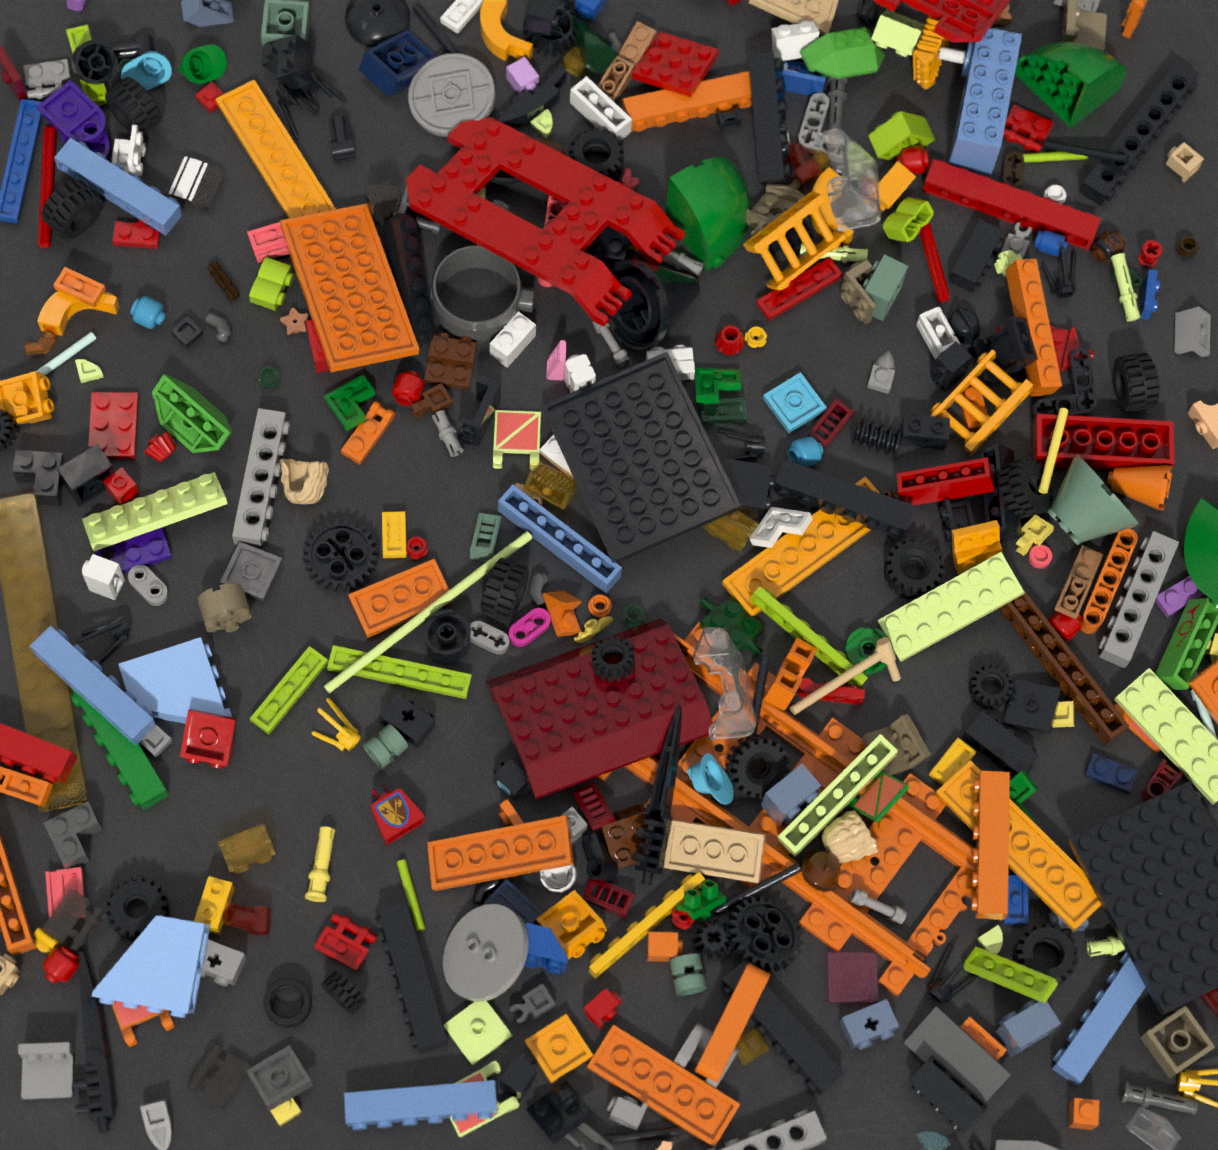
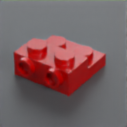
(208, 738)

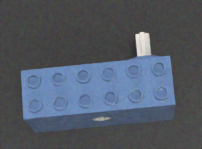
(984, 100)

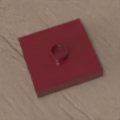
(11, 75)

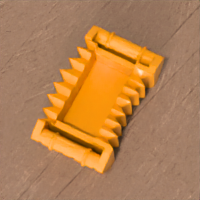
(926, 56)

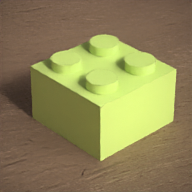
(898, 33)

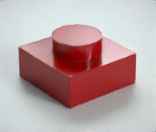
(208, 96)

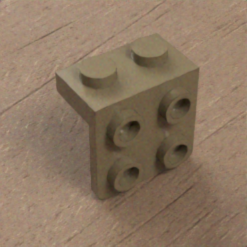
(853, 293)
(906, 740)

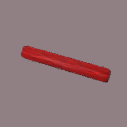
(934, 263)

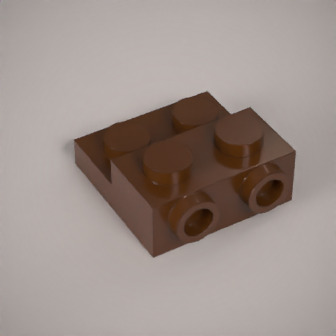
(451, 361)

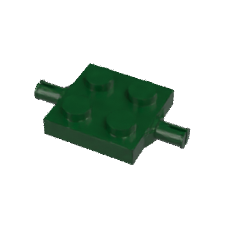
(735, 621)

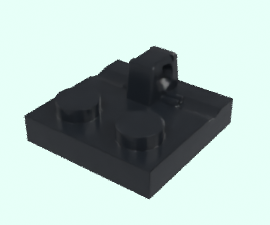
(559, 1112)

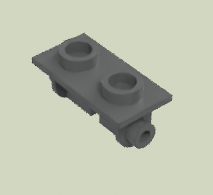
(588, 1138)

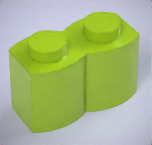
(908, 219)
(271, 283)

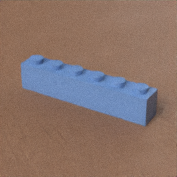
(118, 186)
(559, 539)
(92, 685)
(1099, 1023)
(421, 1103)

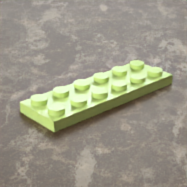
(154, 511)
(951, 606)
(1173, 731)

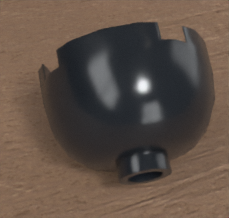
(94, 62)

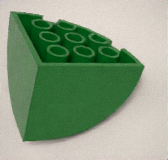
(1071, 78)
(710, 209)
(1202, 549)

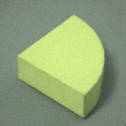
(543, 123)
(88, 371)
(992, 940)

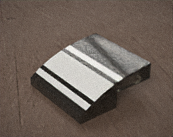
(194, 182)

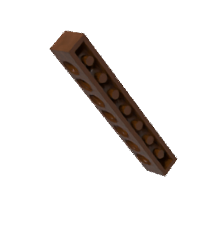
(1065, 669)

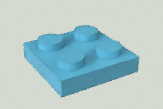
(794, 402)

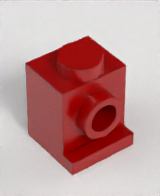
(602, 1008)

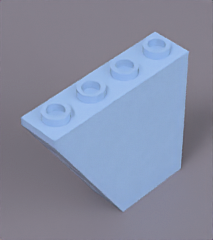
(175, 681)
(159, 968)

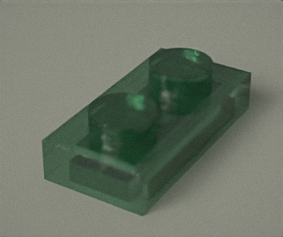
(726, 411)

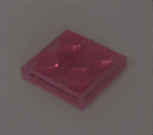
(852, 978)

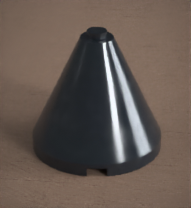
(655, 304)

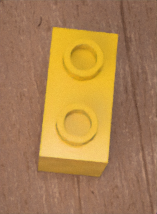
(213, 903)

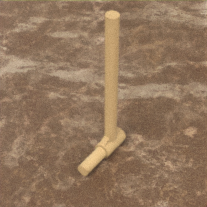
(883, 653)

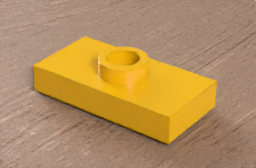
(394, 534)
(952, 761)

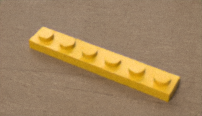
(637, 931)

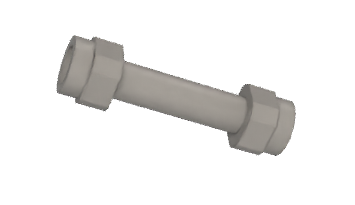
(620, 356)
(895, 914)

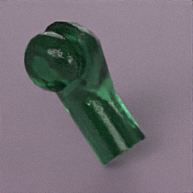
(1136, 278)

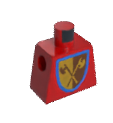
(394, 813)

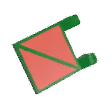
(879, 797)

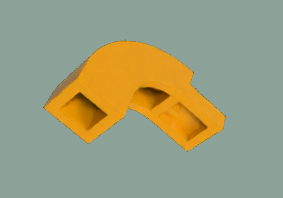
(494, 35)
(825, 209)
(62, 307)

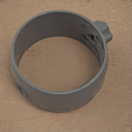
(478, 257)

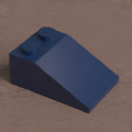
(395, 62)

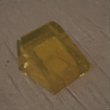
(574, 62)
(751, 1047)

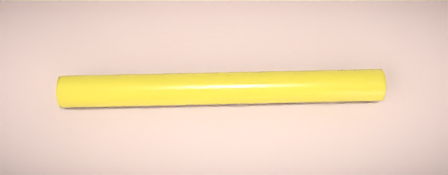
(1053, 450)

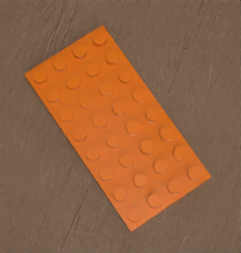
(349, 287)

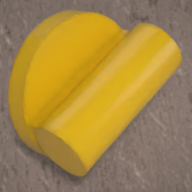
(44, 941)

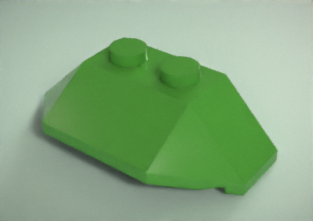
(844, 54)
(190, 416)

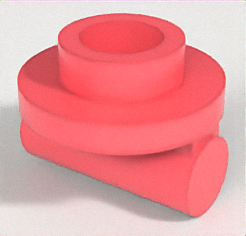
(627, 180)

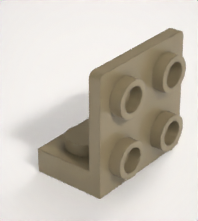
(1083, 26)

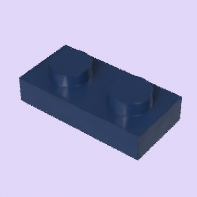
(1111, 773)

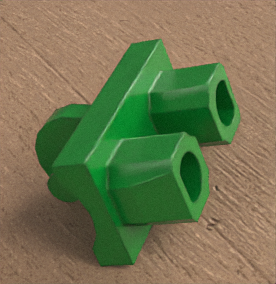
(700, 903)

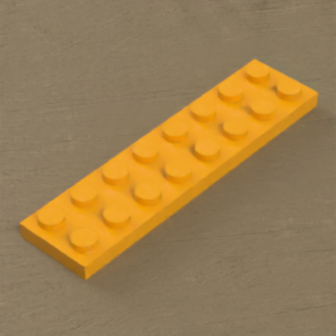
(273, 151)
(795, 557)
(1031, 853)

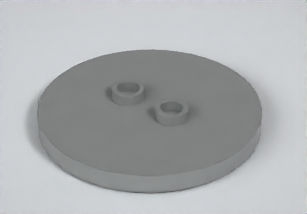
(450, 92)
(485, 952)

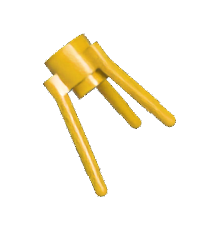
(347, 736)
(1190, 1081)

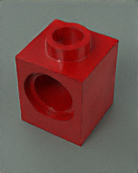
(121, 487)

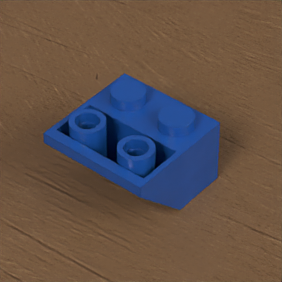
(545, 950)

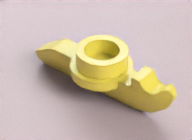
(593, 627)

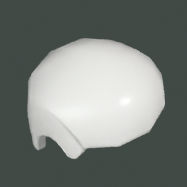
(559, 878)

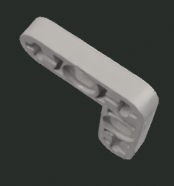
(817, 138)

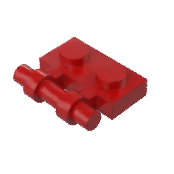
(1029, 124)
(342, 948)

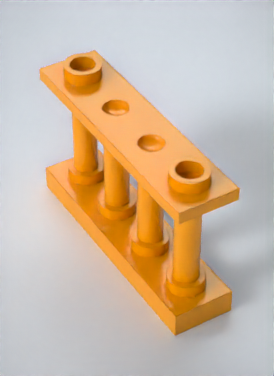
(777, 230)
(1003, 406)

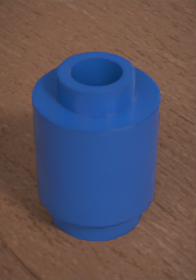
(1050, 242)

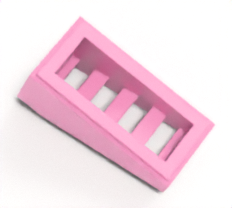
(556, 362)

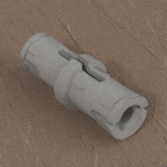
(681, 261)
(447, 433)

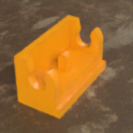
(894, 185)

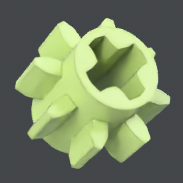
(1004, 260)

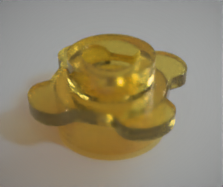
(822, 160)

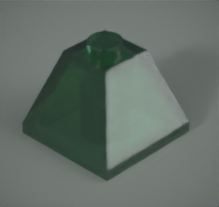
(593, 47)

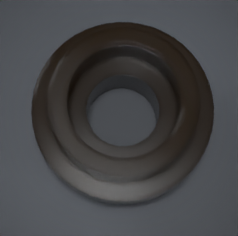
(1188, 241)

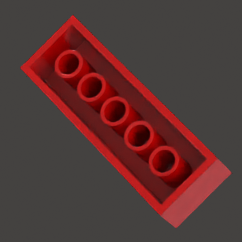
(1105, 441)

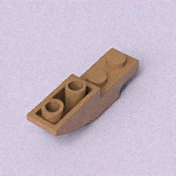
(619, 72)
(1078, 582)

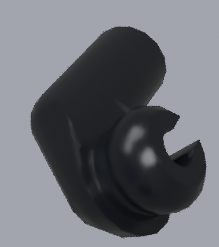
(483, 889)

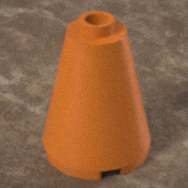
(1143, 484)

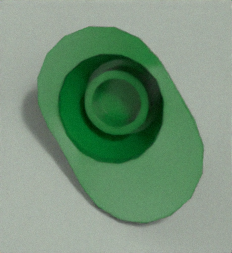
(203, 64)

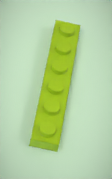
(801, 629)
(403, 673)

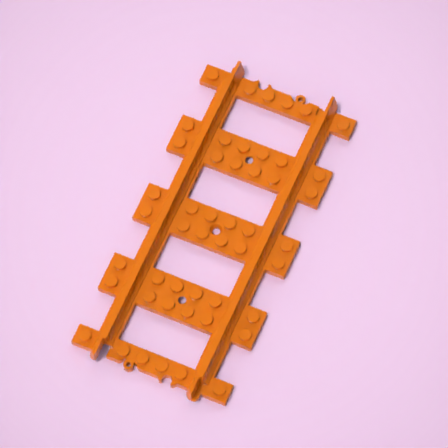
(897, 834)

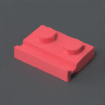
(268, 242)
(60, 882)

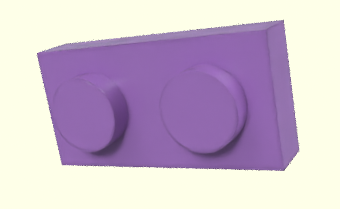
(1177, 596)

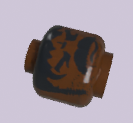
(1107, 245)

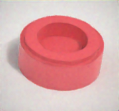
(1040, 556)

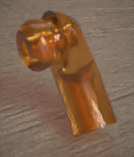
(43, 345)

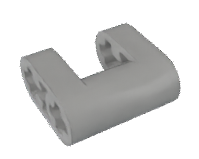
(699, 1039)

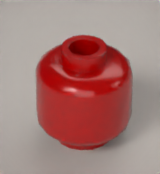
(914, 159)
(407, 388)
(1065, 625)
(60, 964)

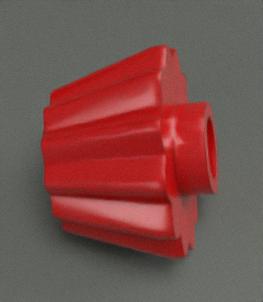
(730, 340)
(161, 447)

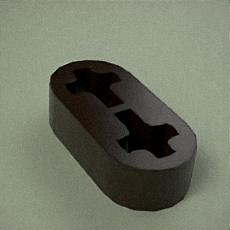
(1008, 171)

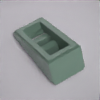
(484, 551)

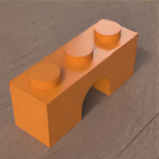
(790, 674)

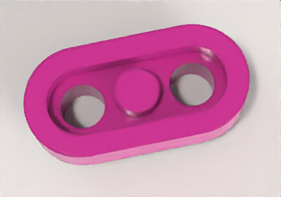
(528, 627)

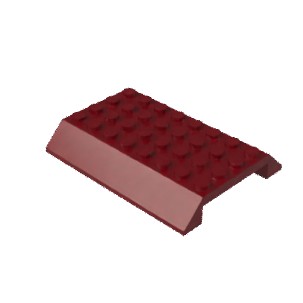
(582, 727)

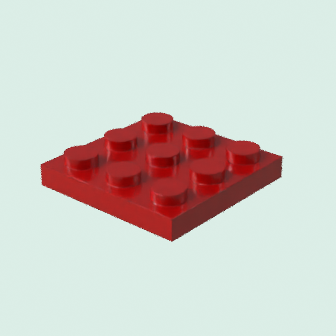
(675, 64)

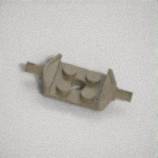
(774, 201)

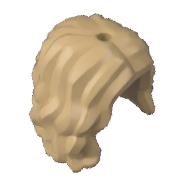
(304, 480)
(849, 838)

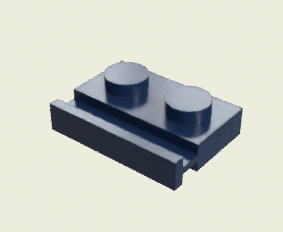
(512, 898)

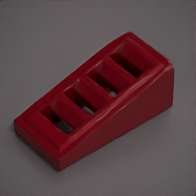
(837, 428)
(592, 805)
(612, 908)

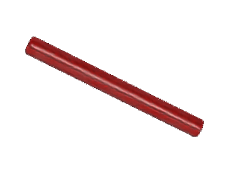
(47, 183)

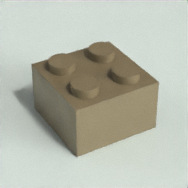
(1177, 1042)

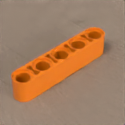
(1112, 571)
(732, 1022)

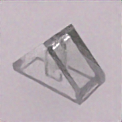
(1153, 1130)

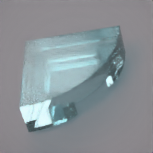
(933, 1141)

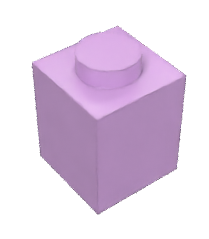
(522, 76)

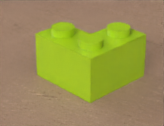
(900, 132)

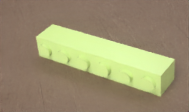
(837, 795)

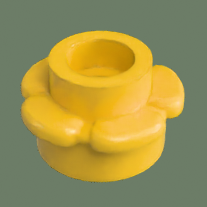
(756, 332)

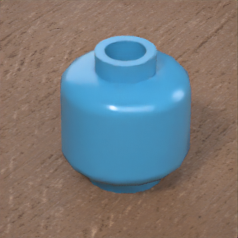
(148, 312)
(805, 452)

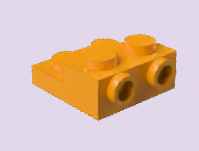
(26, 398)
(975, 545)
(573, 924)

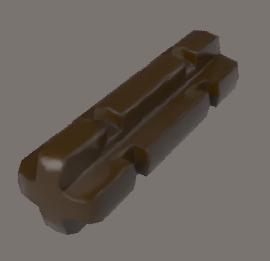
(223, 281)

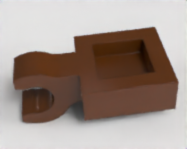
(433, 400)

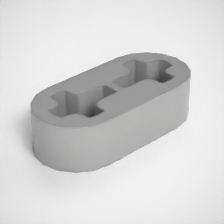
(490, 632)

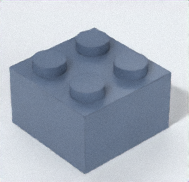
(791, 796)
(1026, 1028)

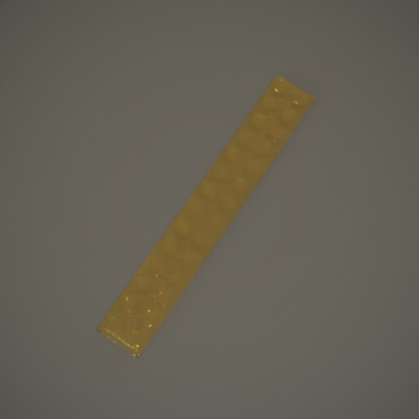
(29, 613)

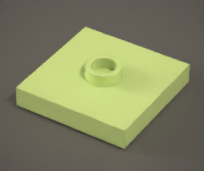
(477, 1031)

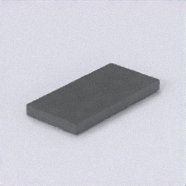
(958, 1053)

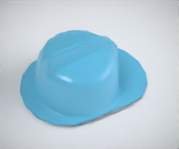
(148, 69)
(711, 779)

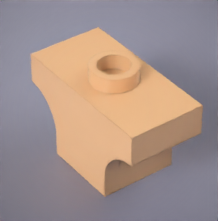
(1206, 421)

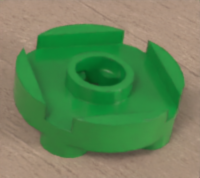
(855, 644)

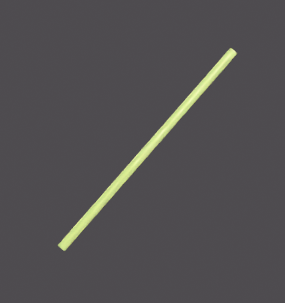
(426, 613)

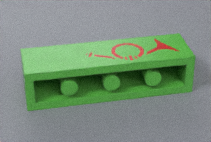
(1188, 644)

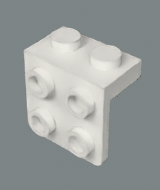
(129, 152)

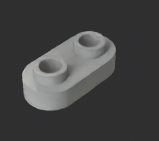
(147, 584)

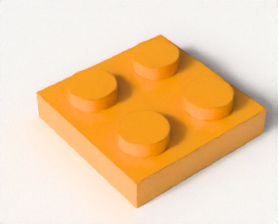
(558, 1048)

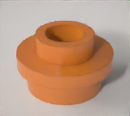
(599, 599)

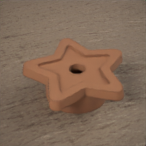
(295, 327)

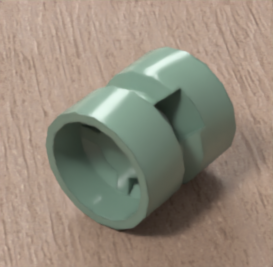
(385, 746)
(688, 983)

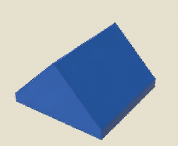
(801, 80)

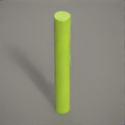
(1051, 156)
(410, 895)

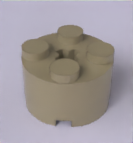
(224, 608)

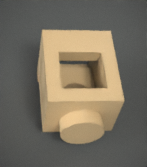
(1184, 161)

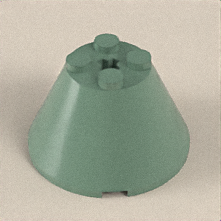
(1088, 505)

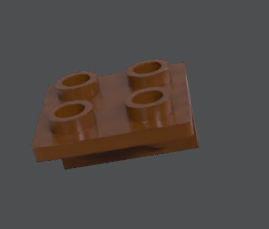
(622, 836)

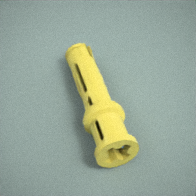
(319, 875)

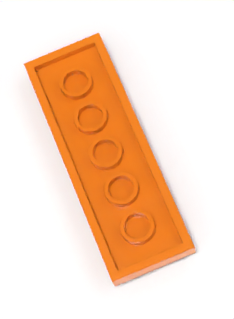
(500, 853)
(663, 1086)

